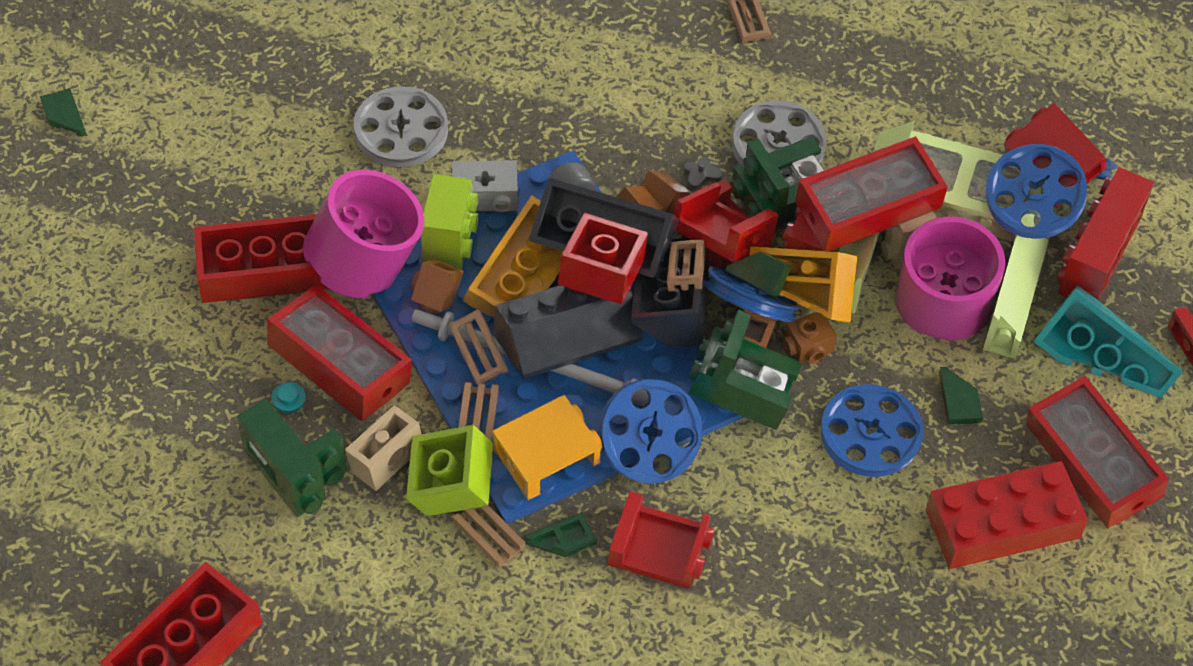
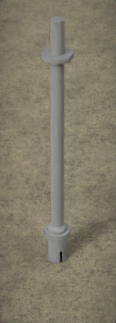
(573, 371)

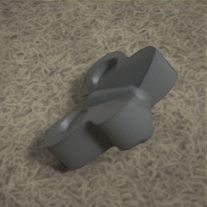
(702, 172)

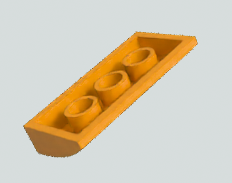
(515, 266)

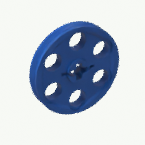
(1038, 204)
(750, 297)
(667, 425)
(871, 445)

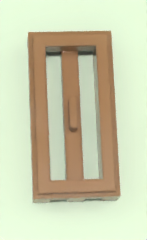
(753, 35)
(686, 279)
(491, 372)
(480, 392)
(481, 543)

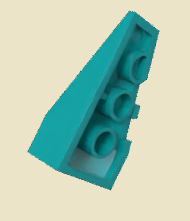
(1098, 338)

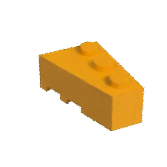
(818, 280)

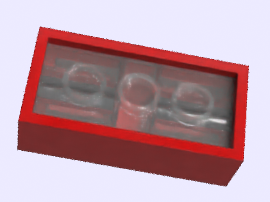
(870, 194)
(339, 352)
(1097, 452)

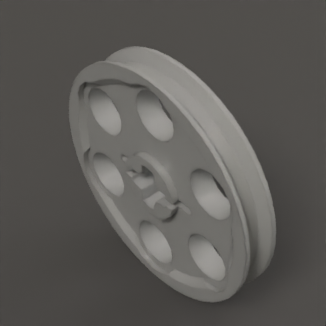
(388, 129)
(777, 129)

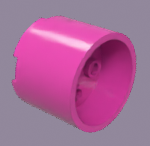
(363, 233)
(949, 278)

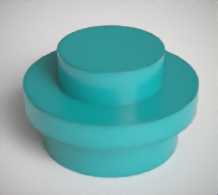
(288, 397)

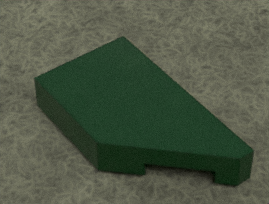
(62, 111)
(762, 272)
(960, 399)
(563, 536)

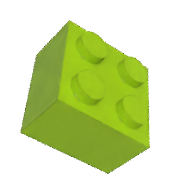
(449, 220)
(450, 470)

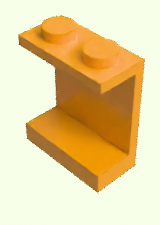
(545, 443)

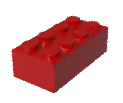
(1105, 234)
(254, 259)
(1006, 514)
(192, 626)

